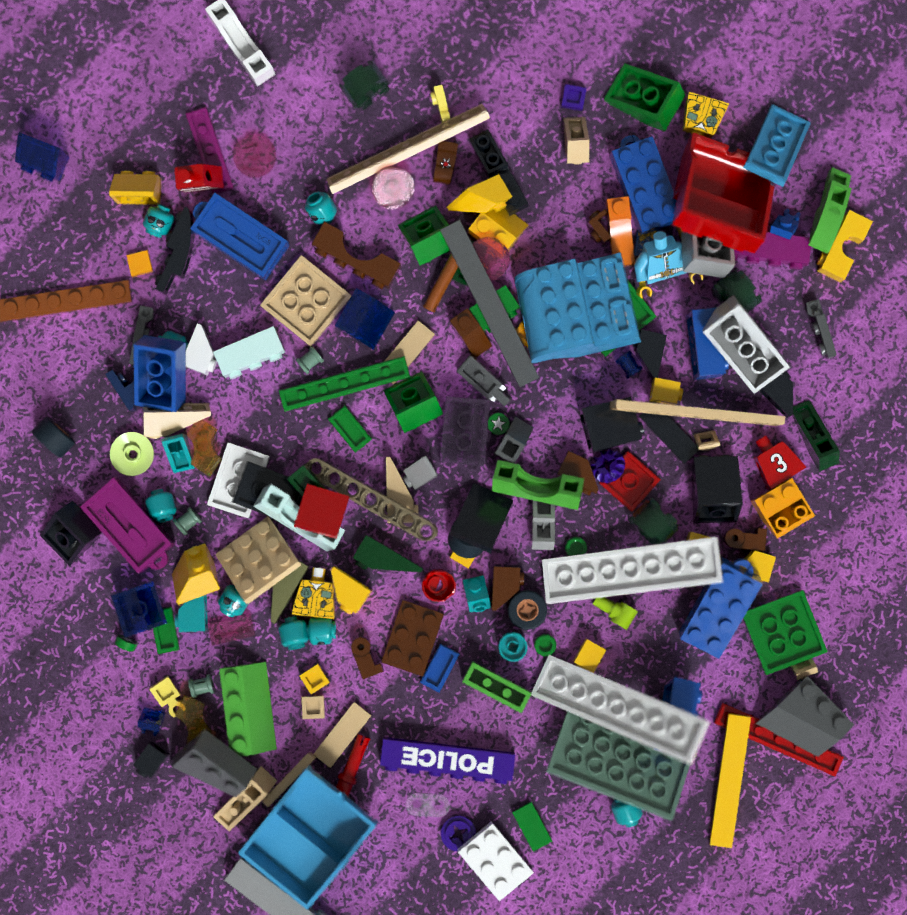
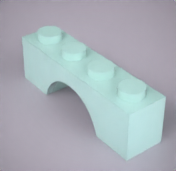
(282, 509)

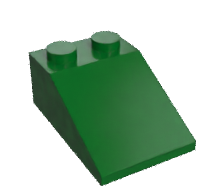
(645, 96)

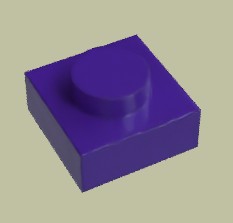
(573, 97)

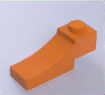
(620, 228)

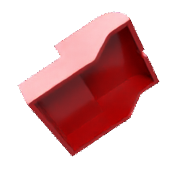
(721, 196)

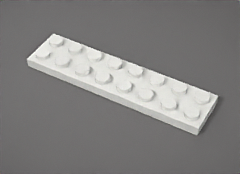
(632, 570)
(620, 709)

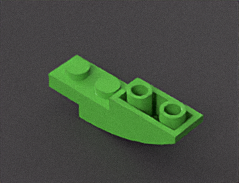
(831, 210)

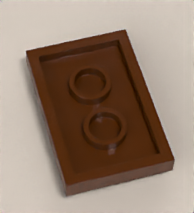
(412, 638)

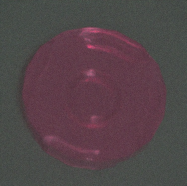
(261, 156)
(392, 187)
(493, 256)

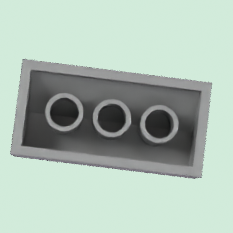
(744, 345)

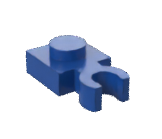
(785, 225)

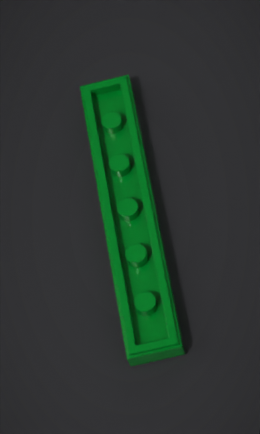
(344, 383)

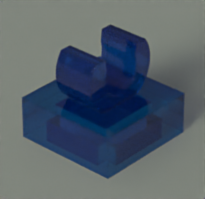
(151, 720)

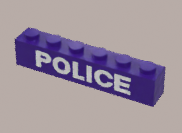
(447, 759)

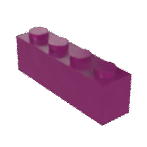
(779, 251)

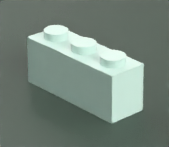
(249, 353)

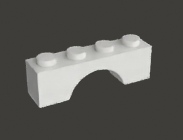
(239, 41)

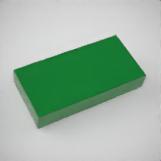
(350, 429)
(166, 635)
(532, 826)

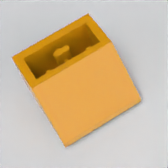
(783, 508)

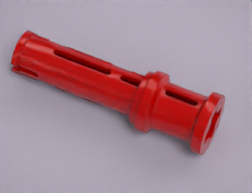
(347, 778)

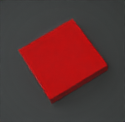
(633, 483)
(321, 511)

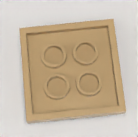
(306, 301)
(258, 560)

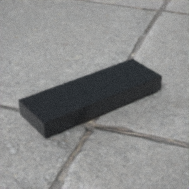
(670, 435)

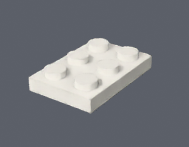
(229, 476)
(495, 861)

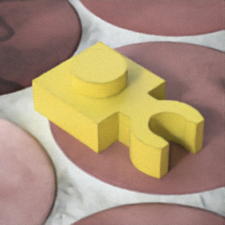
(438, 98)
(166, 693)

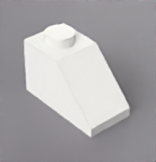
(200, 352)

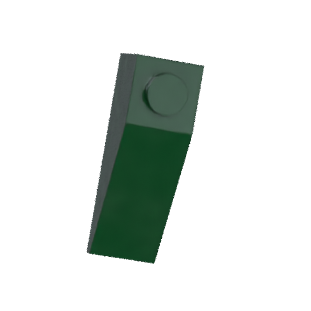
(816, 436)
(378, 556)

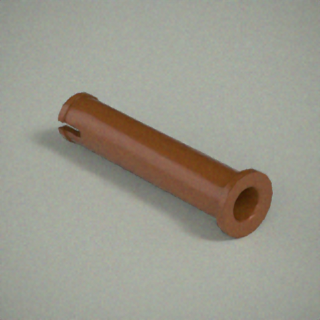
(441, 285)

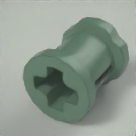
(309, 360)
(187, 521)
(201, 686)

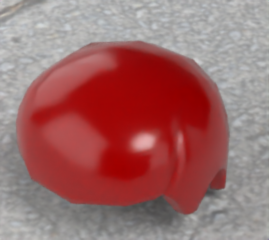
(430, 583)

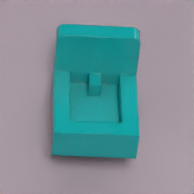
(476, 594)

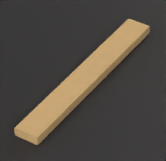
(408, 148)
(694, 412)

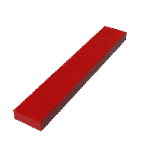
(827, 762)

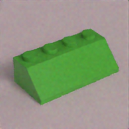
(248, 708)

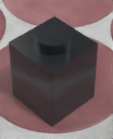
(150, 760)

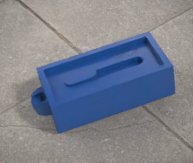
(645, 182)
(239, 235)
(721, 608)

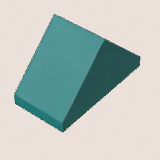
(178, 452)

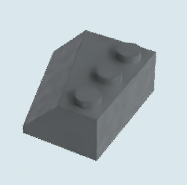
(807, 718)
(214, 764)

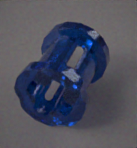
(628, 364)

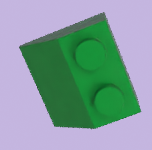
(424, 235)
(413, 402)

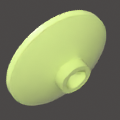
(123, 446)

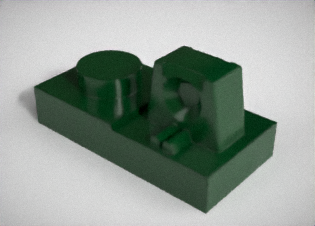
(302, 477)

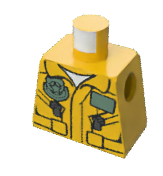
(703, 114)
(315, 596)

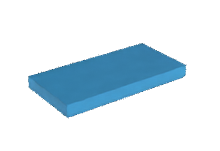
(777, 145)

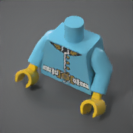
(659, 261)

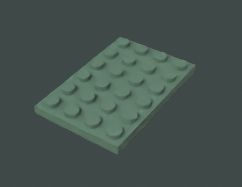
(617, 767)

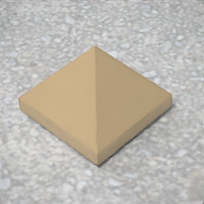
(707, 446)

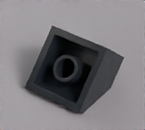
(70, 532)

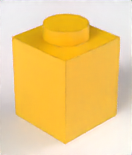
(665, 391)
(589, 656)

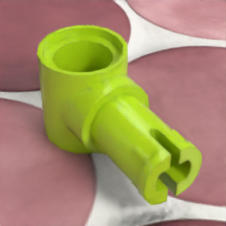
(618, 612)

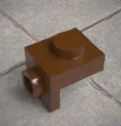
(598, 232)

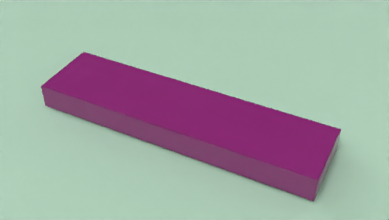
(208, 144)

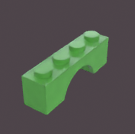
(559, 491)

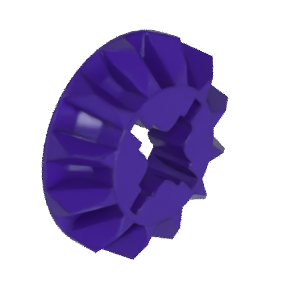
(616, 467)
(448, 830)

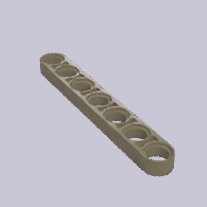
(381, 500)

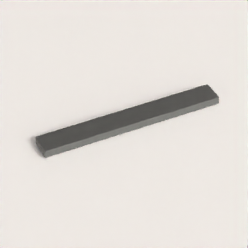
(489, 303)

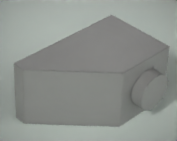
(419, 473)

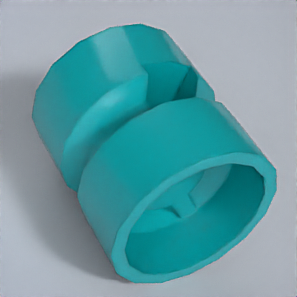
(512, 646)

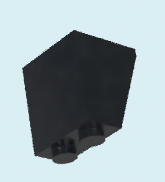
(609, 427)
(716, 489)

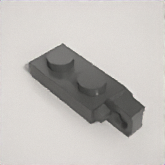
(144, 317)
(821, 328)
(484, 380)

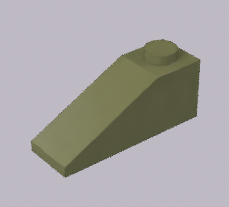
(284, 591)

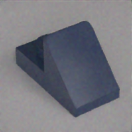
(125, 392)

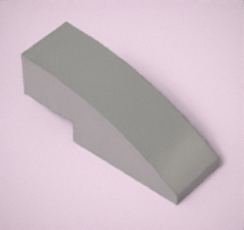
(543, 526)

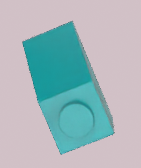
(193, 615)

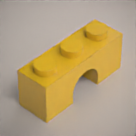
(835, 262)

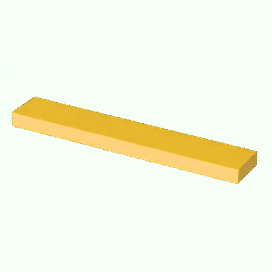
(730, 780)

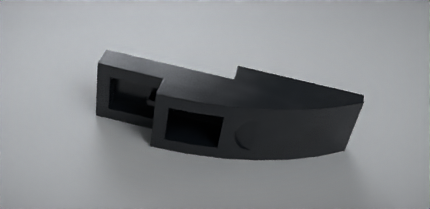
(494, 164)
(181, 243)

